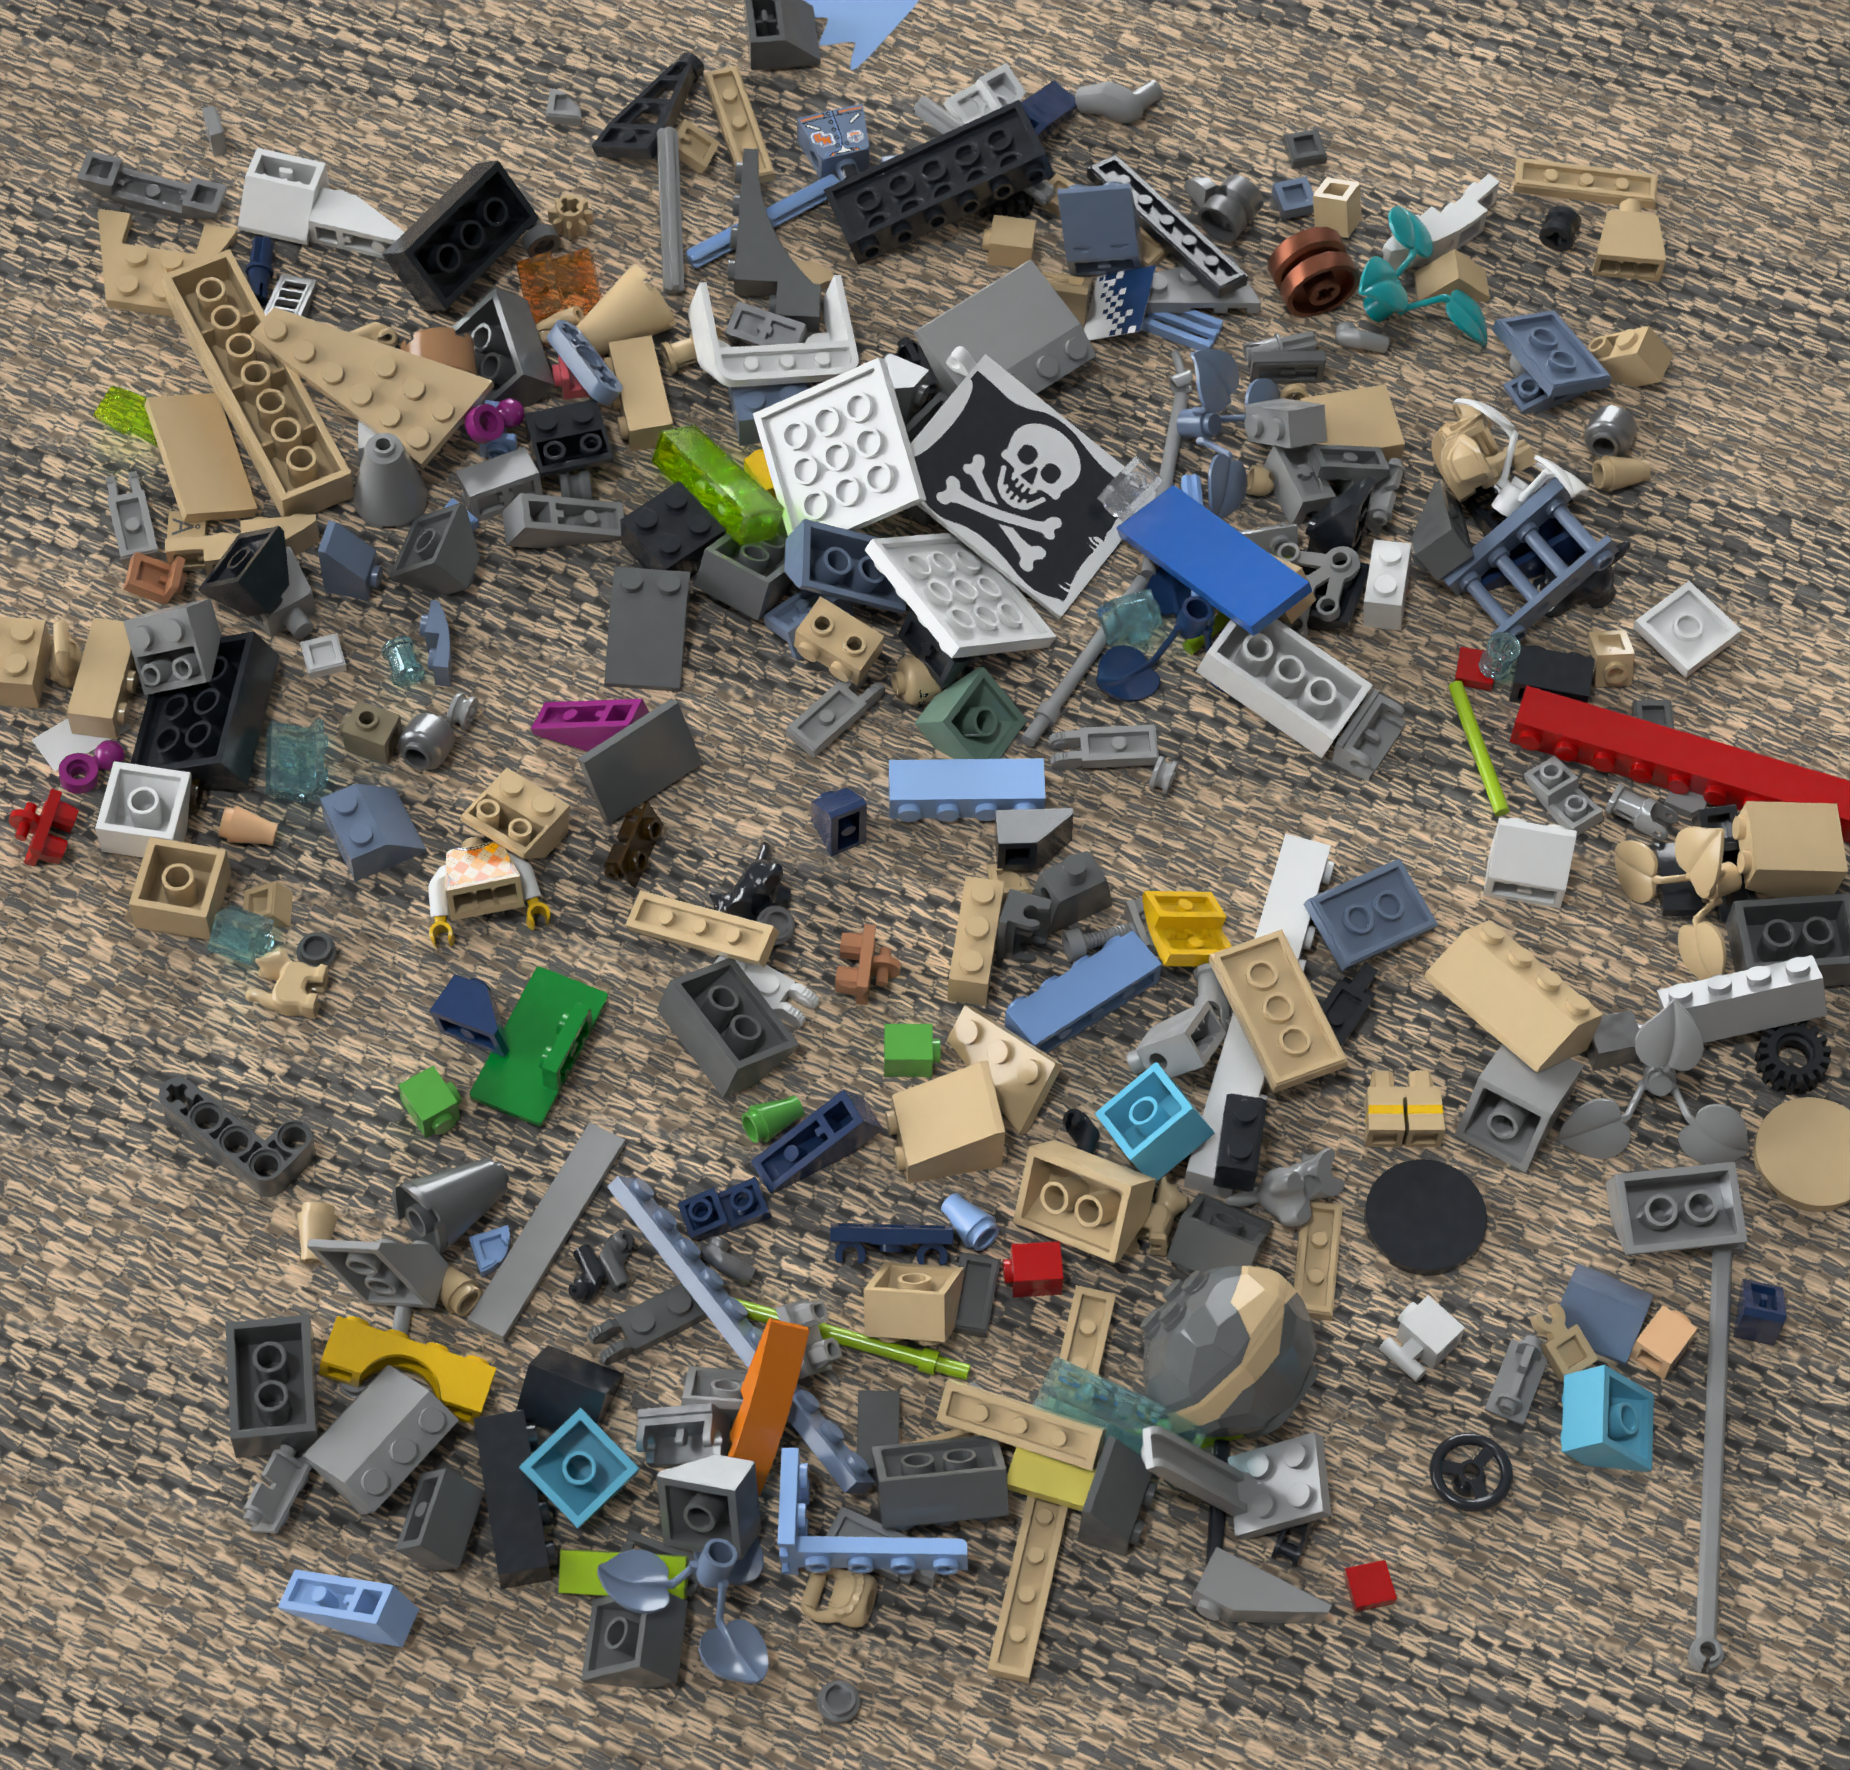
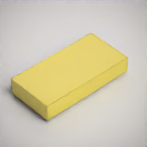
(1049, 1479)

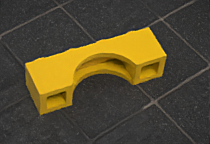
(361, 1350)

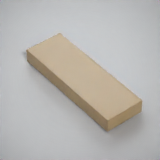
(1318, 1259)

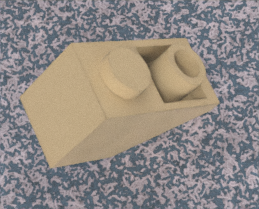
(1632, 356)

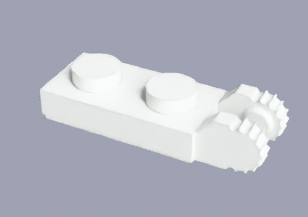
(776, 989)

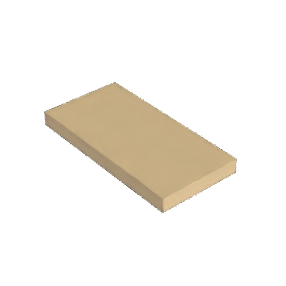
(200, 457)
(1278, 1011)

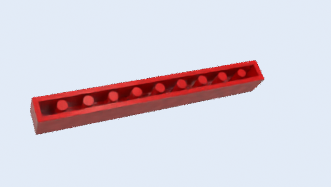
(1669, 756)

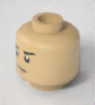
(914, 681)

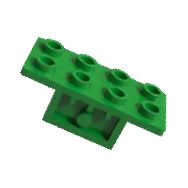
(543, 1044)

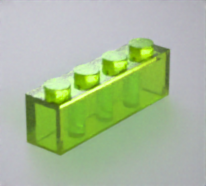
(718, 484)

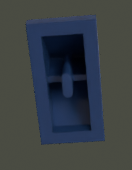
(1760, 1312)

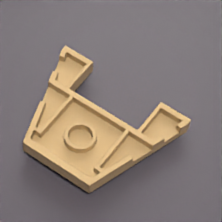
(135, 272)

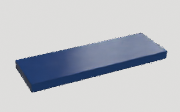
(1214, 560)

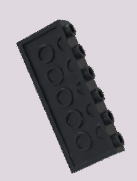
(939, 182)

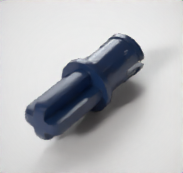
(259, 268)

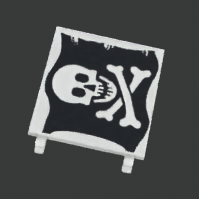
(1018, 483)

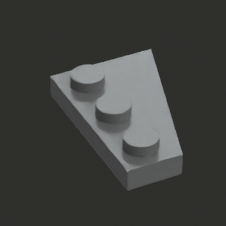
(1180, 292)

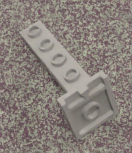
(1259, 1488)

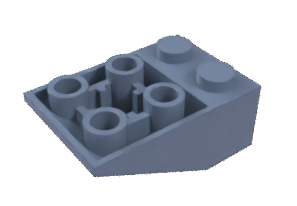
(1100, 228)

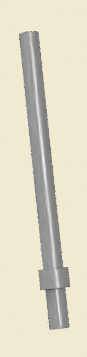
(1168, 464)
(1049, 710)

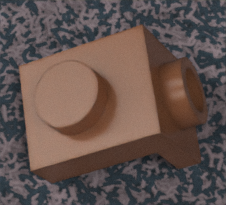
(155, 578)

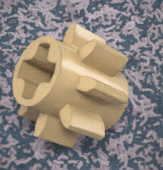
(570, 216)

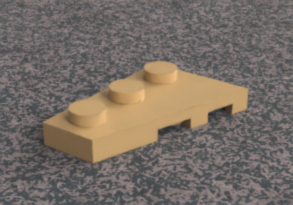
(1018, 1068)

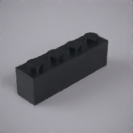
(513, 1500)

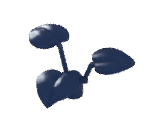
(1124, 670)

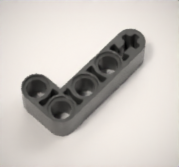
(231, 1132)

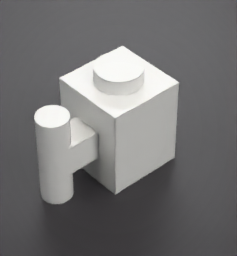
(1426, 1334)

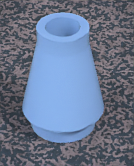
(971, 1223)

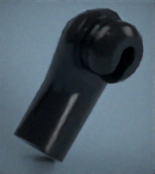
(1081, 1130)

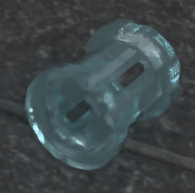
(1499, 655)
(403, 663)

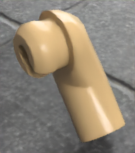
(572, 315)
(379, 333)

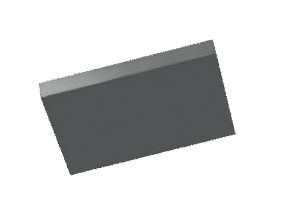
(640, 761)

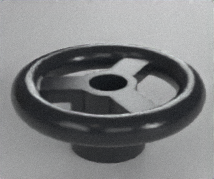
(1463, 1485)

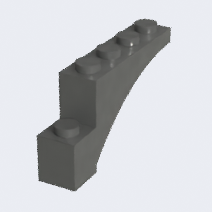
(761, 260)

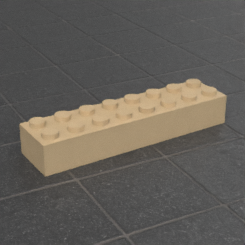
(257, 389)

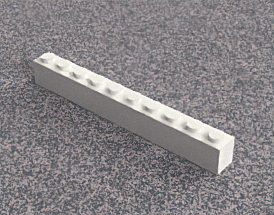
(1296, 878)

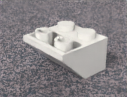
(281, 195)
(1529, 862)

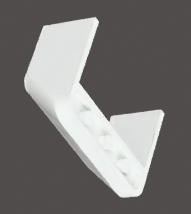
(816, 360)

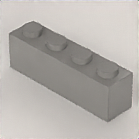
(1752, 998)

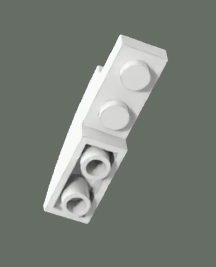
(1452, 227)

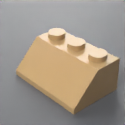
(1082, 1199)

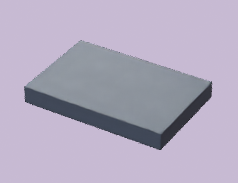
(1552, 353)
(1370, 914)

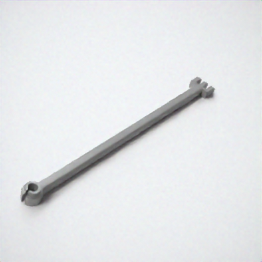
(1713, 1459)

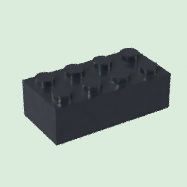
(460, 236)

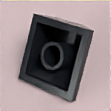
(251, 573)

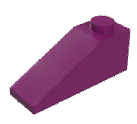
(586, 722)

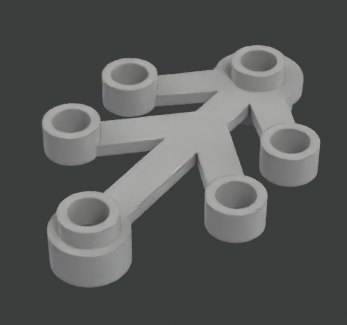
(1325, 572)

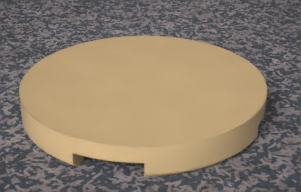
(1806, 1153)

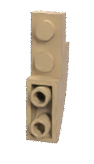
(206, 551)

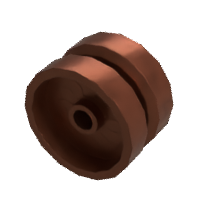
(1313, 271)

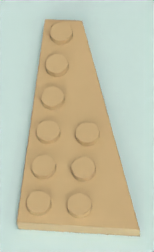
(376, 382)

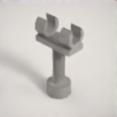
(1076, 944)

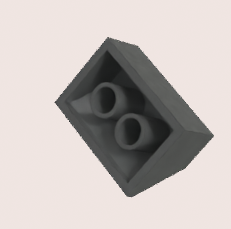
(507, 348)
(726, 1026)
(940, 1482)

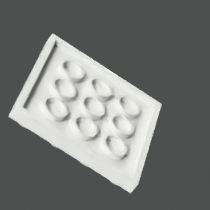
(841, 451)
(959, 595)

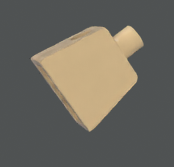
(1630, 244)

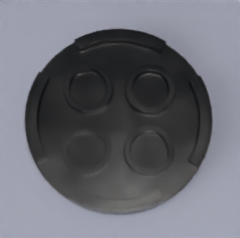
(1425, 1217)

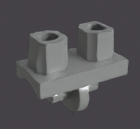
(818, 1352)

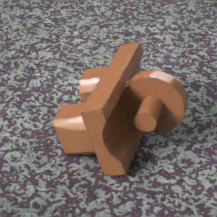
(857, 980)

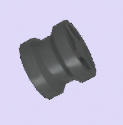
(576, 485)

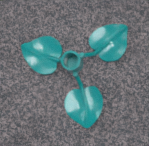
(1387, 294)

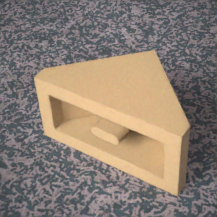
(1451, 273)

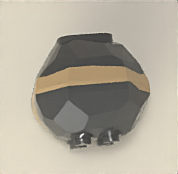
(1230, 1350)

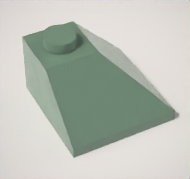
(971, 718)

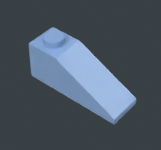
(351, 1606)

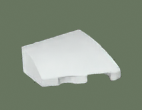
(986, 95)

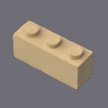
(643, 392)
(103, 682)
(975, 941)

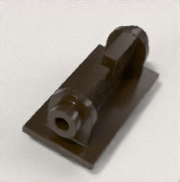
(640, 831)

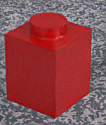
(1034, 1269)

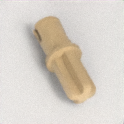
(1483, 439)

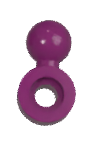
(507, 414)
(83, 764)

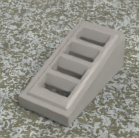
(306, 296)

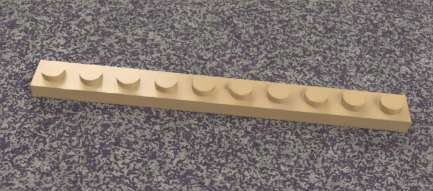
(1042, 1520)

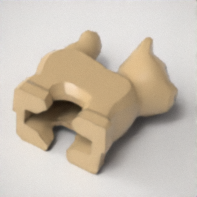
(294, 982)
(1168, 1204)

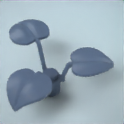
(1216, 380)
(640, 1584)

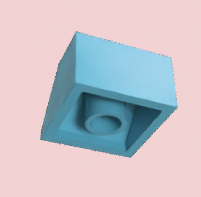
(1607, 1420)
(579, 1468)

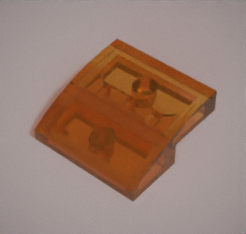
(559, 283)

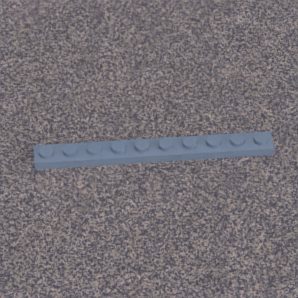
(730, 1319)

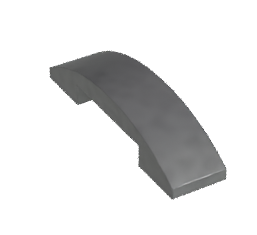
(148, 192)

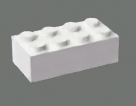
(1286, 682)

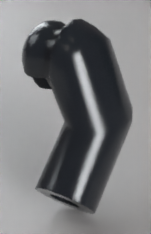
(592, 1276)

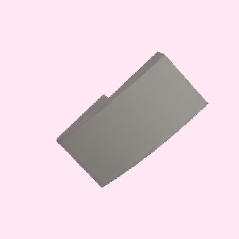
(1560, 795)

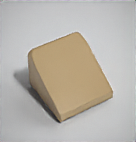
(270, 901)

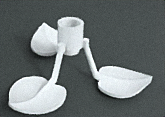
(1517, 491)

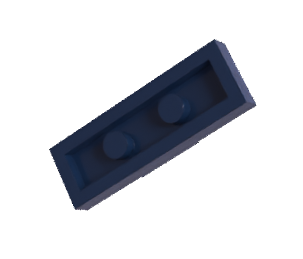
(891, 1238)

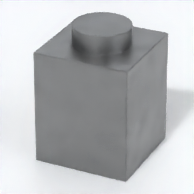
(1614, 1041)

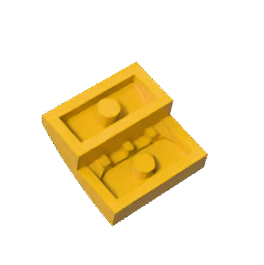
(1184, 926)

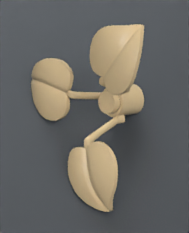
(1701, 856)

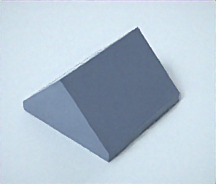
(1605, 1311)

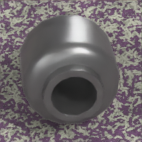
(1610, 431)
(426, 741)

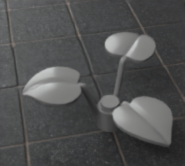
(1663, 1044)

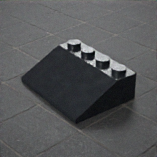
(215, 723)

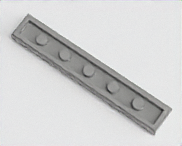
(546, 1232)

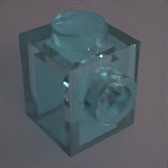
(1130, 617)
(241, 935)

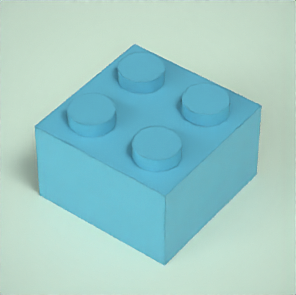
(1154, 1122)

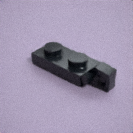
(1350, 1002)

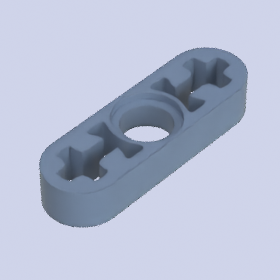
(584, 362)

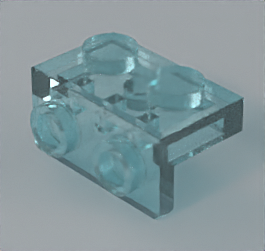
(295, 760)

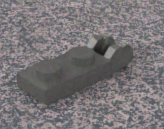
(648, 1323)

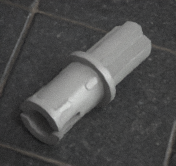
(1297, 342)

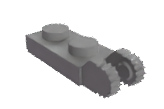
(131, 520)
(832, 715)
(1105, 747)

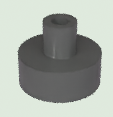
(541, 239)

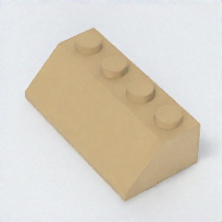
(1515, 997)

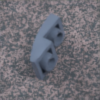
(1530, 397)
(436, 633)

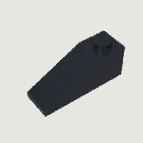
(1342, 520)

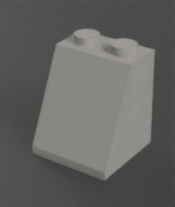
(1516, 1107)

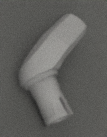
(1117, 101)

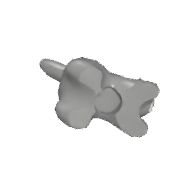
(1289, 1190)

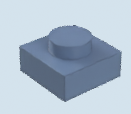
(1293, 197)

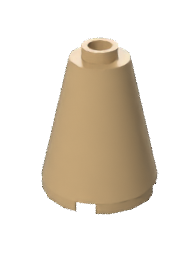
(627, 312)

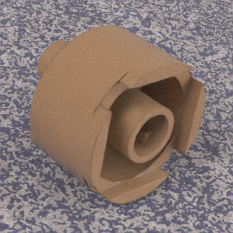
(445, 347)

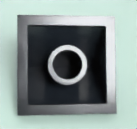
(562, 1384)

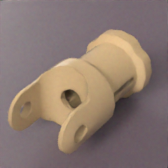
(680, 353)

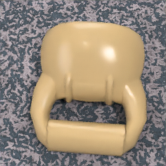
(64, 655)
(850, 1600)

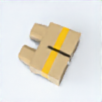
(1403, 1111)

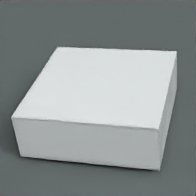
(323, 656)

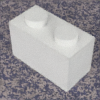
(1387, 585)

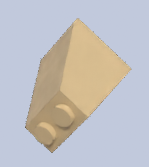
(1790, 848)
(948, 1125)

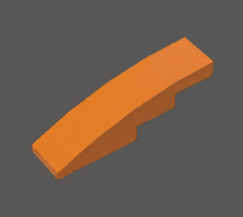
(768, 1395)

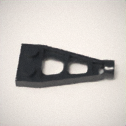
(639, 141)

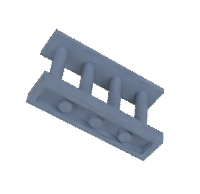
(1523, 527)

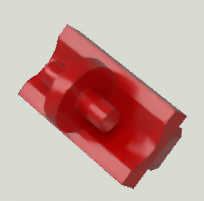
(54, 814)

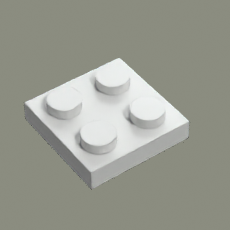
(1687, 629)

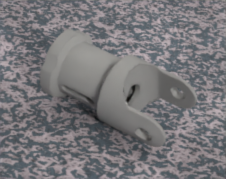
(1641, 812)
(1211, 990)

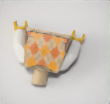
(479, 882)

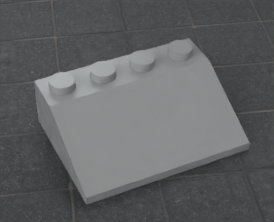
(1014, 323)

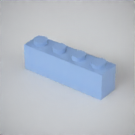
(963, 788)

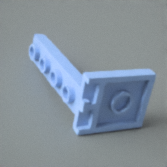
(857, 1554)

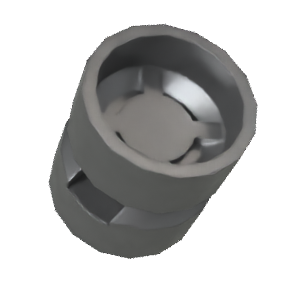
(1230, 208)

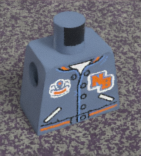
(835, 141)

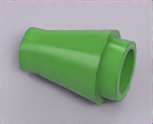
(770, 1118)

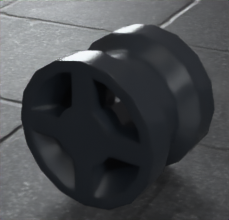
(1560, 228)

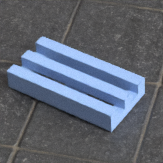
(1188, 321)

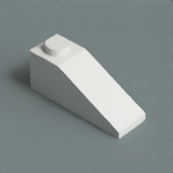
(350, 224)

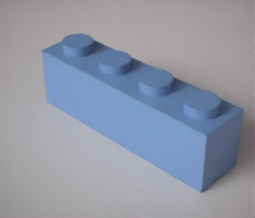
(1084, 993)

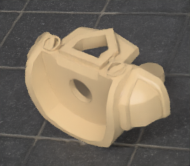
(1463, 462)

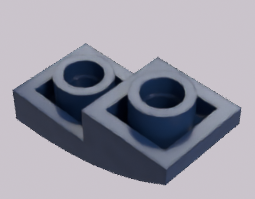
(726, 1211)

